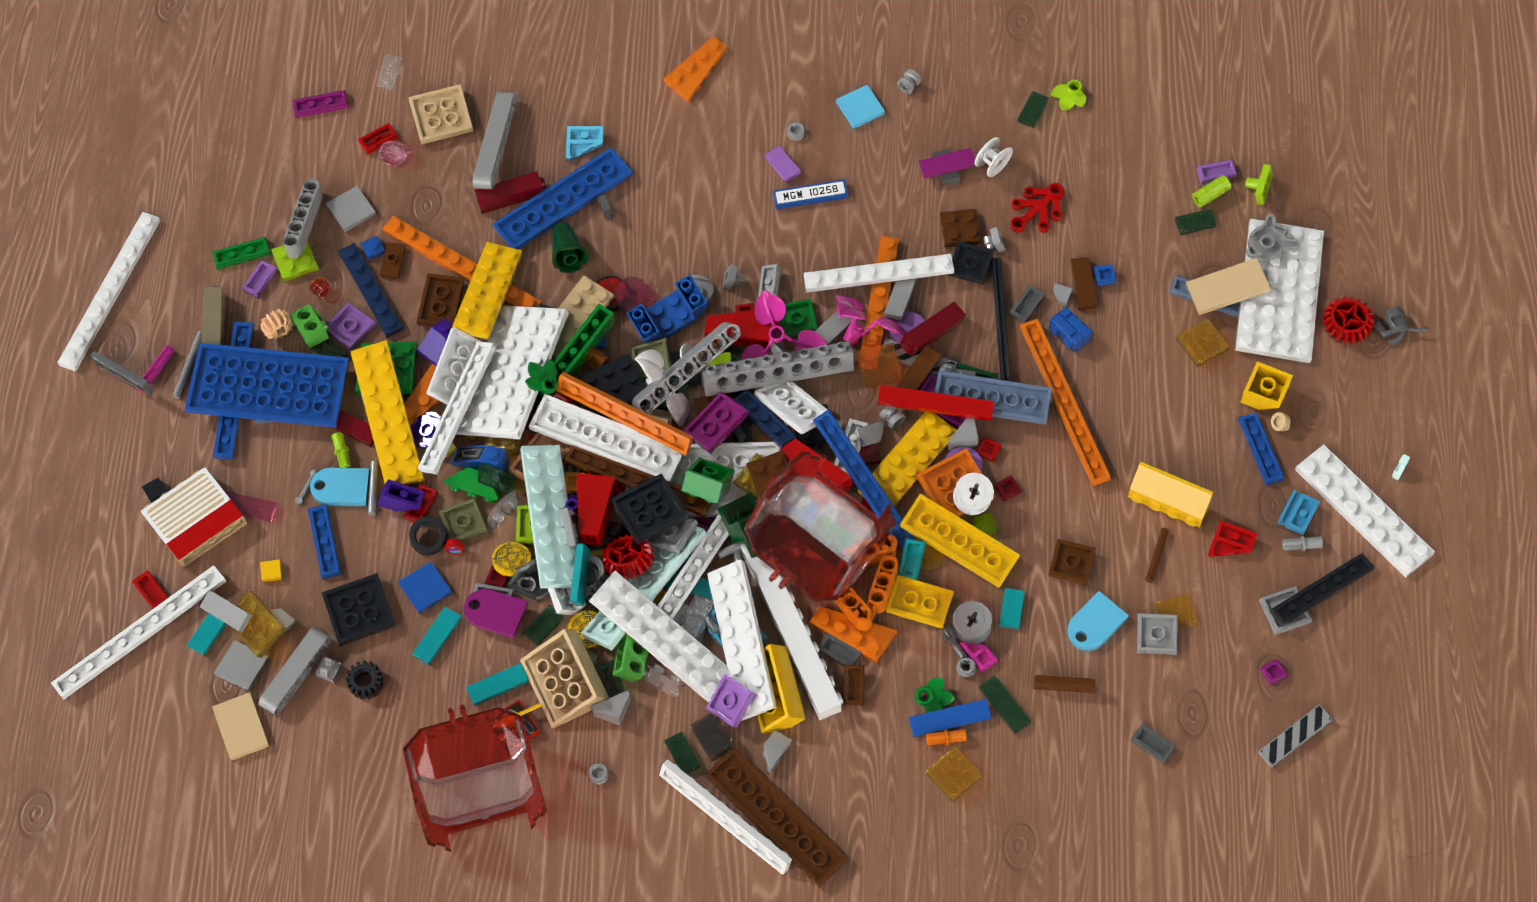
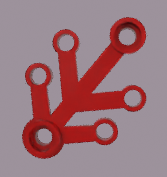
(1038, 205)

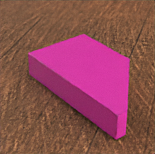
(980, 655)

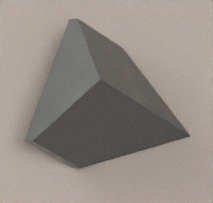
(527, 582)

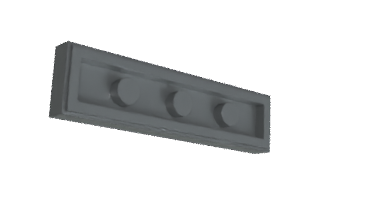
(122, 373)

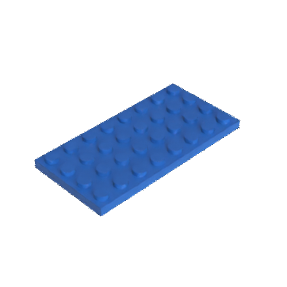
(267, 385)

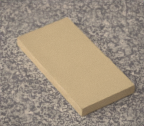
(1228, 286)

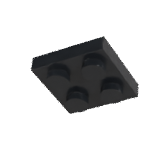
(971, 262)

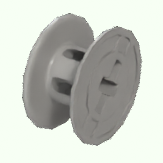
(964, 615)

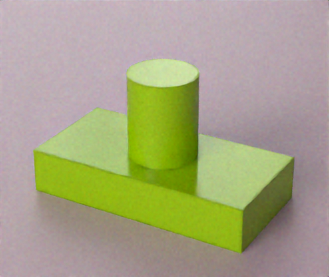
(1261, 185)

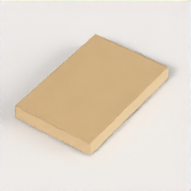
(240, 726)

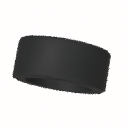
(423, 522)

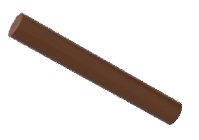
(1156, 555)

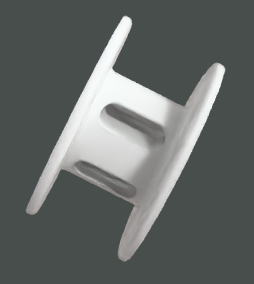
(993, 157)
(982, 497)

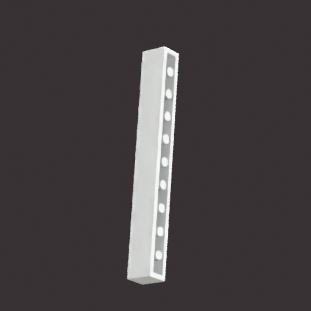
(796, 638)

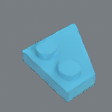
(583, 140)

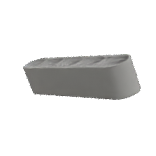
(302, 218)
(295, 671)

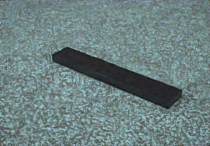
(1321, 589)

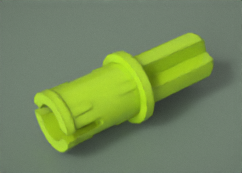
(341, 450)

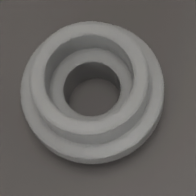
(966, 662)

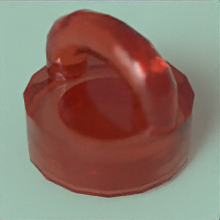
(317, 285)

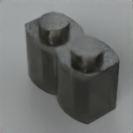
(711, 736)

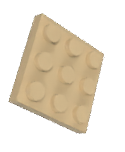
(440, 114)

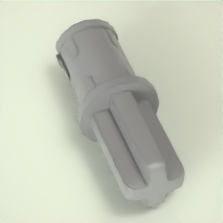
(1302, 543)

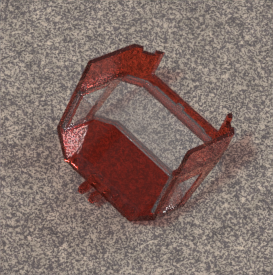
(814, 531)
(472, 773)

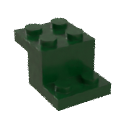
(736, 516)

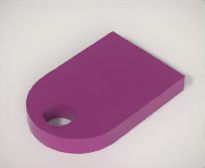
(496, 612)

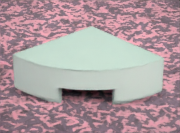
(1401, 467)

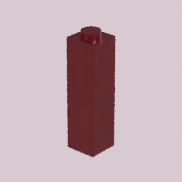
(510, 192)
(932, 329)

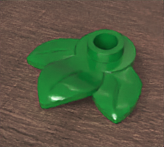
(540, 375)
(937, 695)

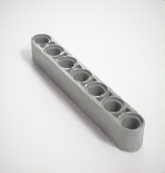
(494, 140)
(695, 366)

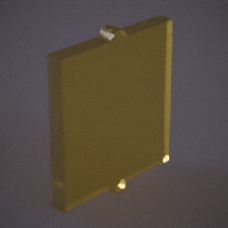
(1178, 606)

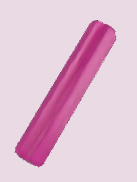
(158, 364)

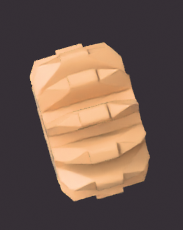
(276, 324)

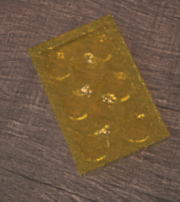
(263, 626)

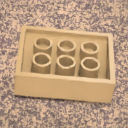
(563, 677)

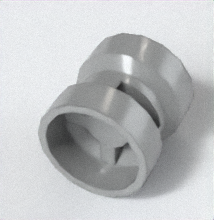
(907, 83)
(893, 417)

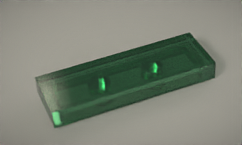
(1004, 705)

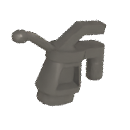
(1397, 321)

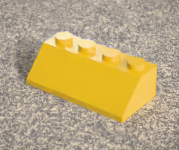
(1170, 495)
(787, 697)

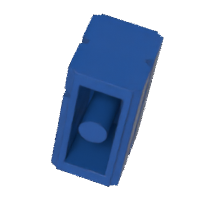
(1070, 329)

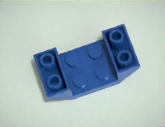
(669, 313)

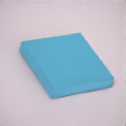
(860, 106)

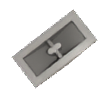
(965, 436)
(612, 709)

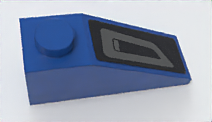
(476, 455)

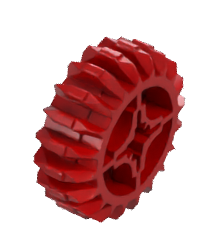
(1356, 328)
(627, 557)

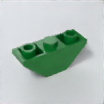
(468, 481)

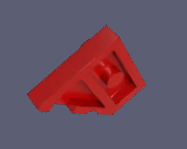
(1231, 540)

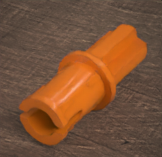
(946, 737)

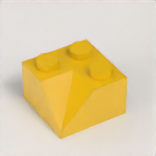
(1266, 387)

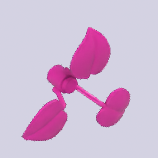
(853, 308)
(771, 309)

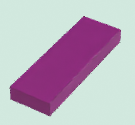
(320, 104)
(947, 163)

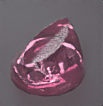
(394, 153)

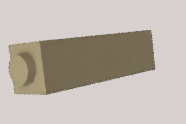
(213, 315)

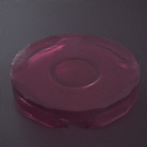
(633, 292)

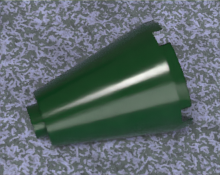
(567, 249)

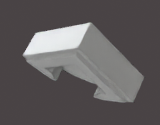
(1062, 293)

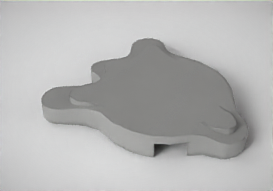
(1269, 241)

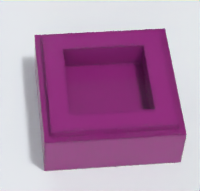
(1273, 672)

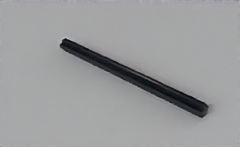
(1001, 323)

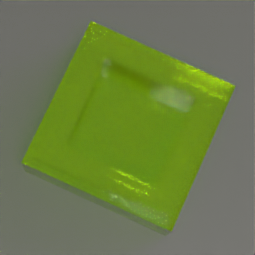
(986, 523)

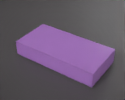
(782, 164)
(1212, 171)
(259, 279)

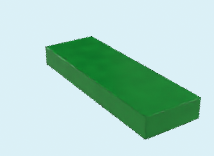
(241, 253)

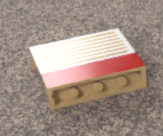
(194, 517)

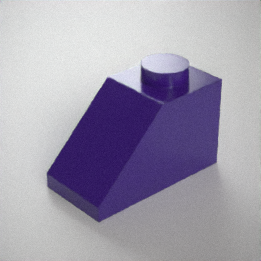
(400, 497)

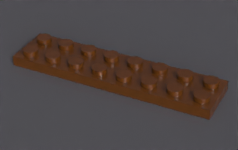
(776, 817)

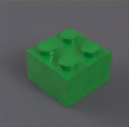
(707, 480)

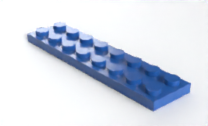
(562, 199)

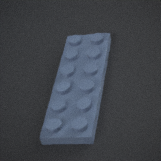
(1010, 399)

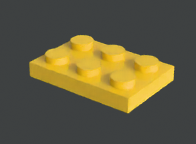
(920, 601)

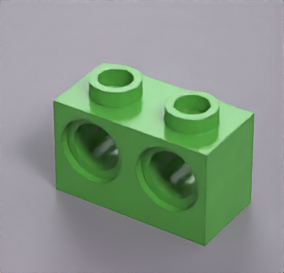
(309, 325)
(628, 657)

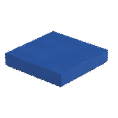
(424, 587)

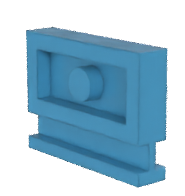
(1298, 512)

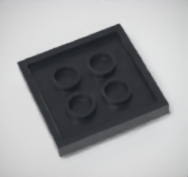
(617, 379)
(649, 508)
(358, 609)

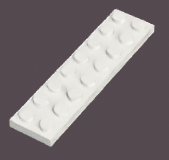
(603, 437)
(1365, 511)
(741, 634)
(660, 635)

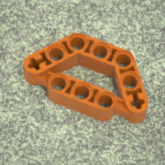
(886, 558)

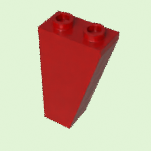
(750, 329)
(828, 469)
(594, 506)

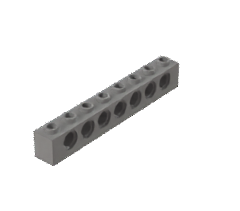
(777, 368)

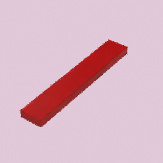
(935, 402)

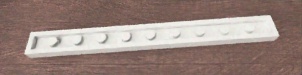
(108, 291)
(138, 632)

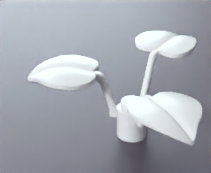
(652, 365)

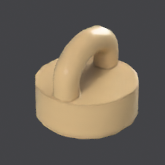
(1280, 421)

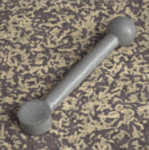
(299, 500)

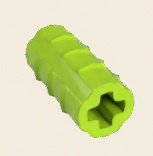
(1211, 191)

